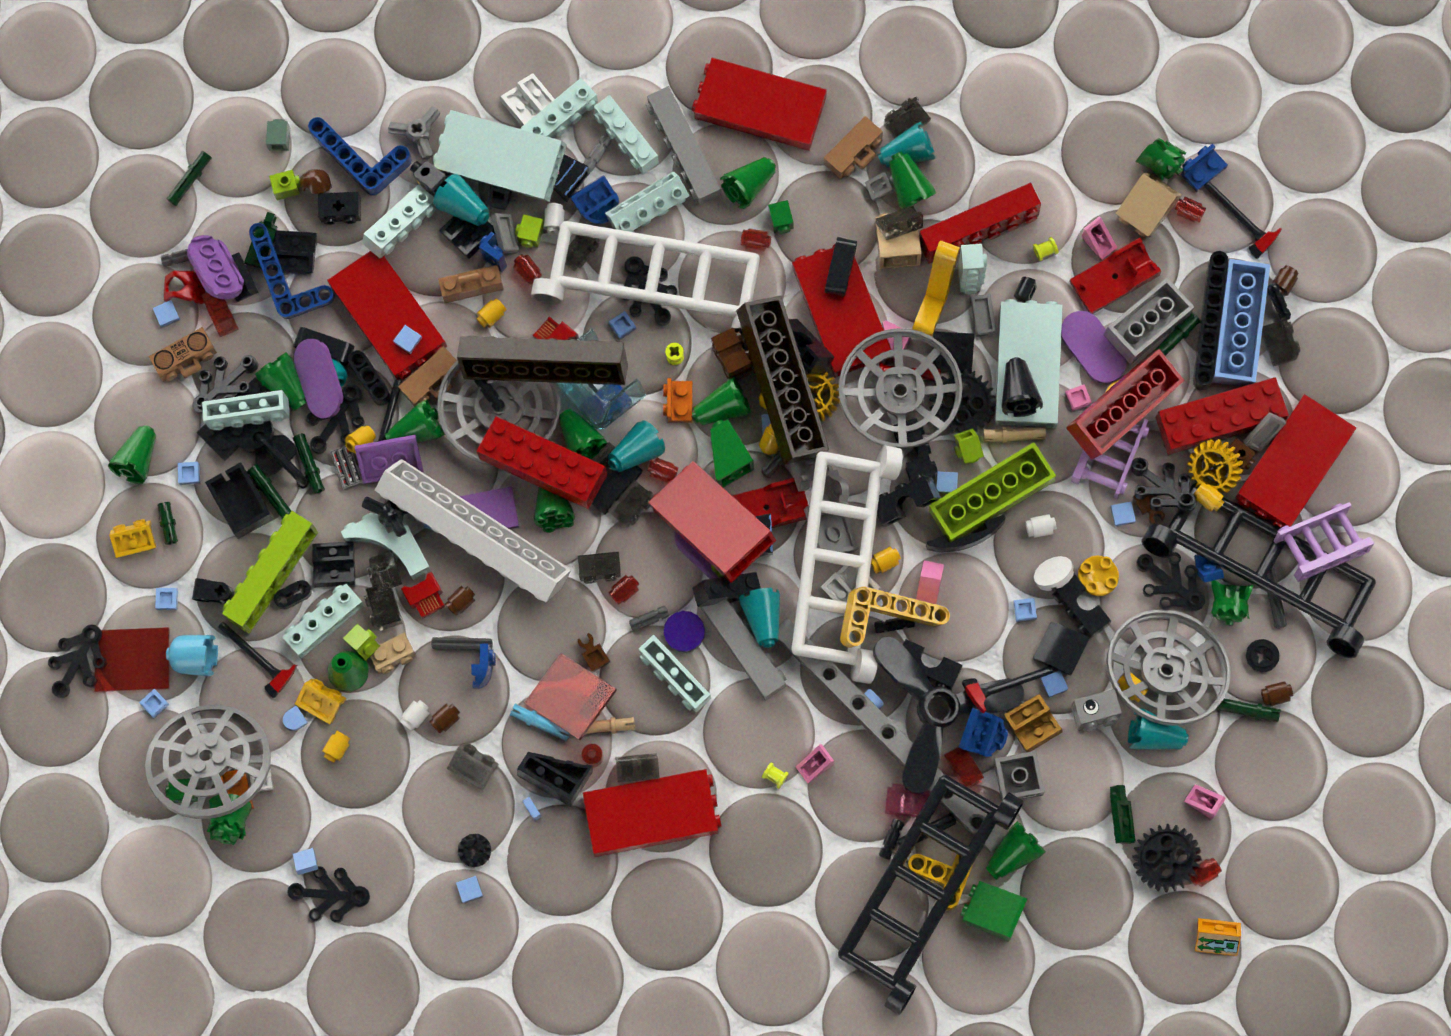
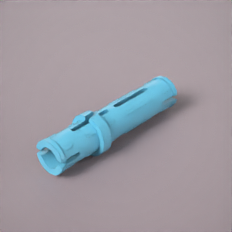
(538, 721)

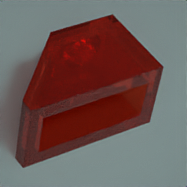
(220, 314)
(964, 767)

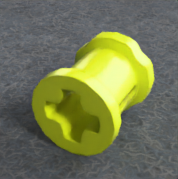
(1045, 249)
(674, 347)
(775, 775)

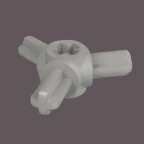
(419, 139)

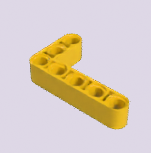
(937, 288)
(888, 608)

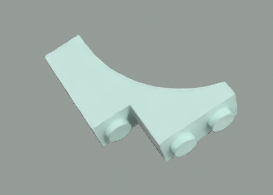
(403, 547)

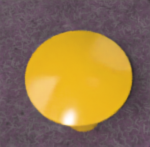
(1098, 575)

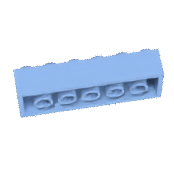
(1241, 323)

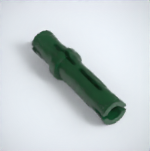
(194, 170)
(1181, 331)
(311, 470)
(264, 485)
(1257, 711)

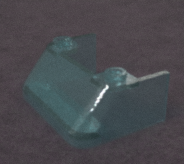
(602, 405)

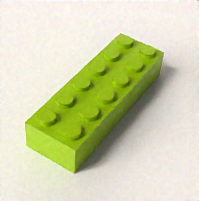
(992, 493)
(269, 572)

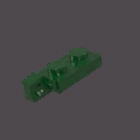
(251, 258)
(1122, 816)

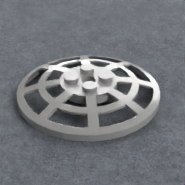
(904, 377)
(485, 413)
(1173, 660)
(211, 769)

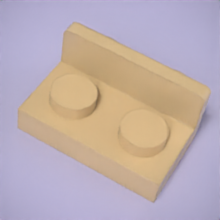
(392, 653)

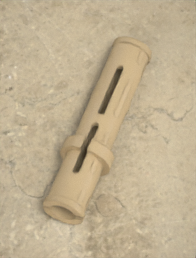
(1017, 434)
(611, 725)

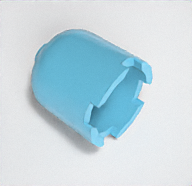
(193, 654)

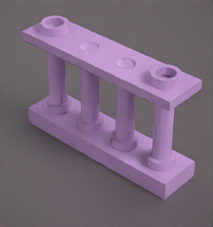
(1083, 472)
(1323, 560)

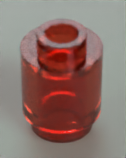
(1190, 209)
(755, 239)
(527, 268)
(662, 470)
(624, 589)
(597, 759)
(1207, 873)

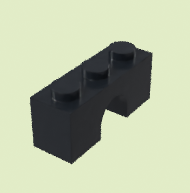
(813, 354)
(922, 463)
(921, 490)
(718, 589)
(1089, 621)
(943, 675)

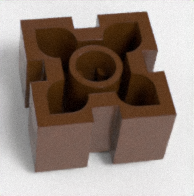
(731, 354)

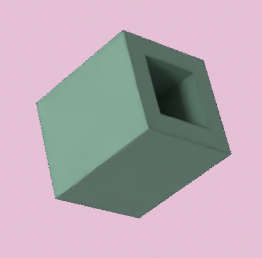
(278, 135)

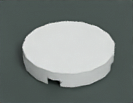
(1054, 573)

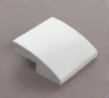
(526, 99)
(843, 582)

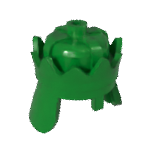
(1162, 159)
(1230, 602)
(229, 827)

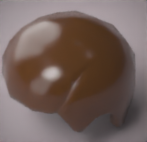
(316, 181)

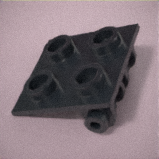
(961, 348)

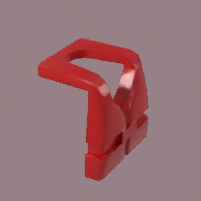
(192, 287)

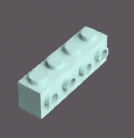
(563, 111)
(626, 134)
(648, 203)
(399, 222)
(971, 268)
(245, 410)
(323, 621)
(674, 673)

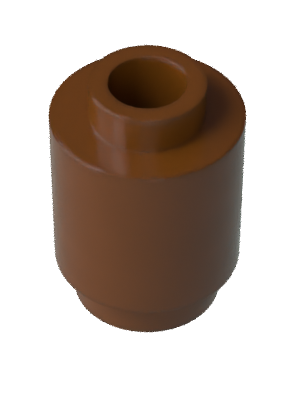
(1286, 279)
(460, 600)
(1277, 693)
(445, 717)

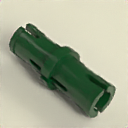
(167, 523)

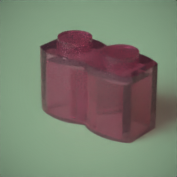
(902, 802)

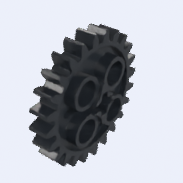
(977, 390)
(1179, 870)

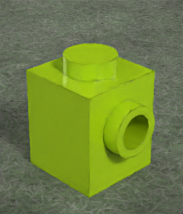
(285, 184)
(529, 231)
(968, 446)
(362, 641)

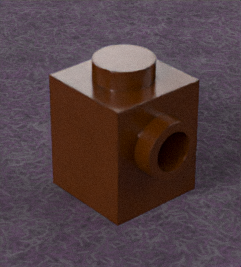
(1245, 452)

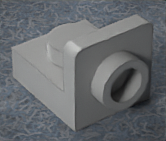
(880, 185)

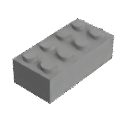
(1148, 320)

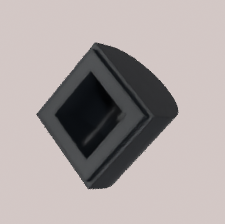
(1025, 289)

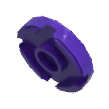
(684, 631)

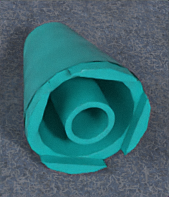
(912, 141)
(461, 201)
(636, 447)
(763, 614)
(1151, 735)

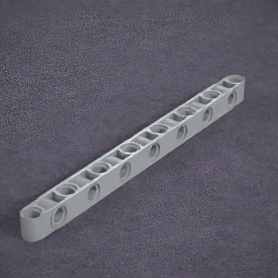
(875, 723)

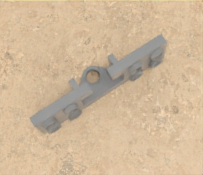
(834, 530)

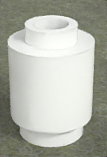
(553, 217)
(1040, 526)
(414, 715)

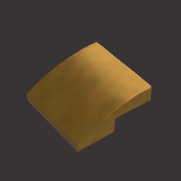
(1033, 723)

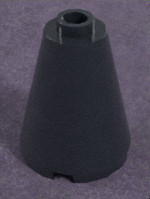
(1019, 390)

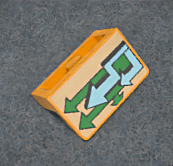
(1218, 937)

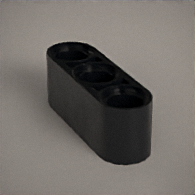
(840, 266)
(338, 348)
(365, 369)
(614, 487)

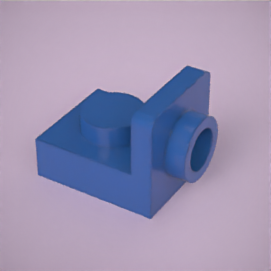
(1207, 570)

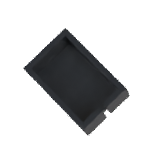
(239, 501)

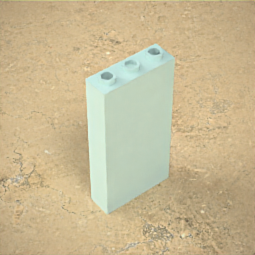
(499, 155)
(1033, 335)

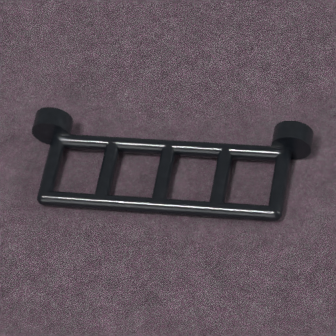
(1343, 638)
(1001, 815)

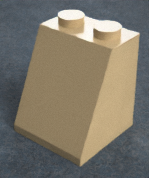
(1148, 204)
(898, 251)

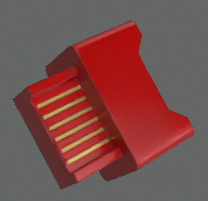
(552, 329)
(424, 596)

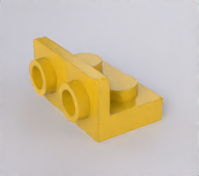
(132, 538)
(320, 700)

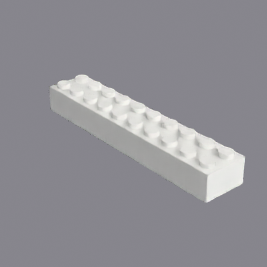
(472, 530)

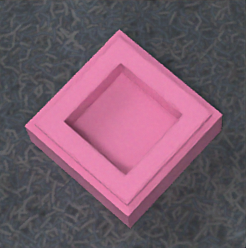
(1078, 397)

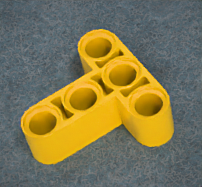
(929, 864)

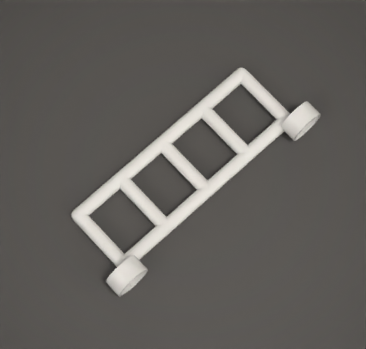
(553, 289)
(886, 466)

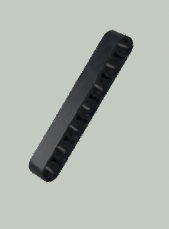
(1215, 312)

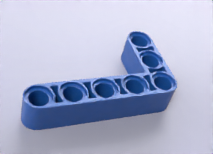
(354, 160)
(279, 279)

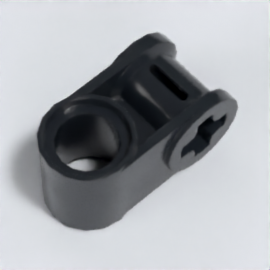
(208, 591)

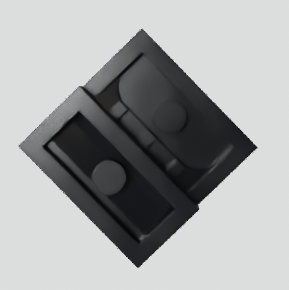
(466, 235)
(296, 250)
(333, 564)
(1061, 648)

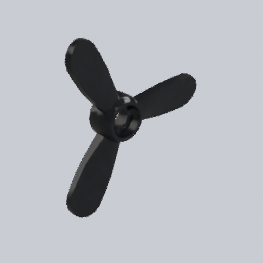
(926, 748)

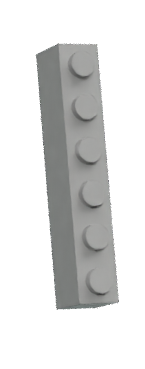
(684, 146)
(745, 648)

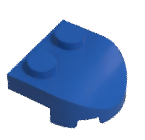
(595, 200)
(483, 670)
(983, 733)

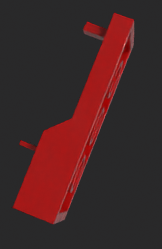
(1129, 263)
(782, 497)

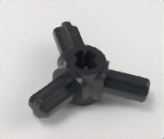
(388, 514)

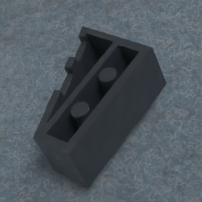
(555, 776)

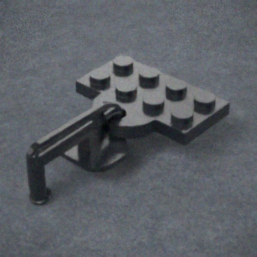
(271, 450)

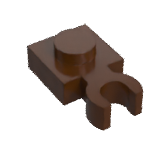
(1144, 507)
(594, 655)

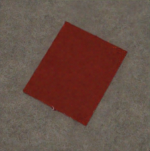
(133, 660)
(570, 696)

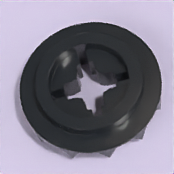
(1259, 646)
(479, 858)

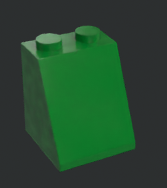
(729, 454)
(993, 910)

